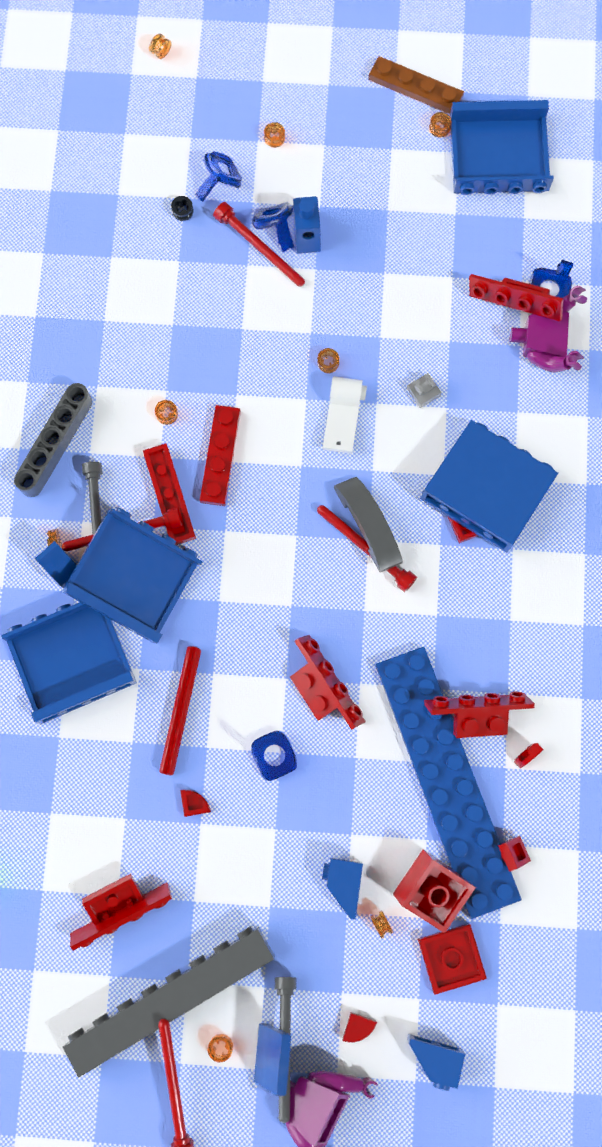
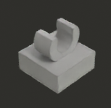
(424, 390)

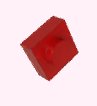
(514, 853)

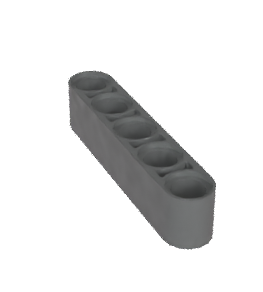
(52, 428)

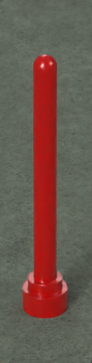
(225, 214)
(171, 518)
(402, 577)
(181, 1138)

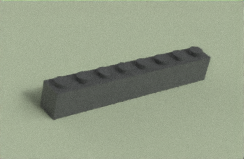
(169, 1001)

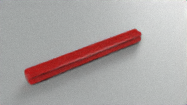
(180, 711)

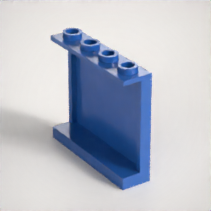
(500, 147)
(489, 485)
(132, 574)
(68, 660)

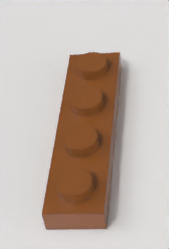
(414, 85)

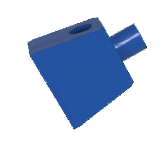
(307, 220)

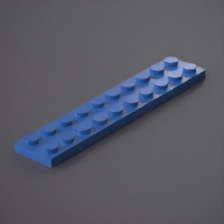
(447, 782)

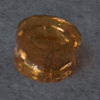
(160, 46)
(445, 120)
(273, 128)
(331, 367)
(160, 407)
(381, 924)
(212, 1050)

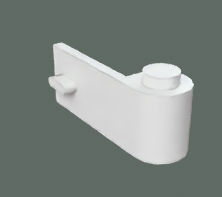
(343, 414)

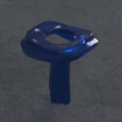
(217, 175)
(277, 217)
(559, 276)
(259, 747)

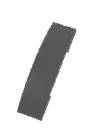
(371, 523)

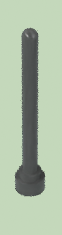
(92, 474)
(285, 989)

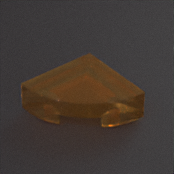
(54, 536)

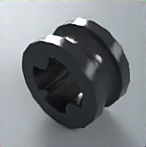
(180, 201)

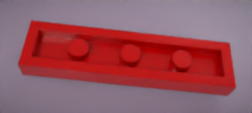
(220, 455)
(168, 490)

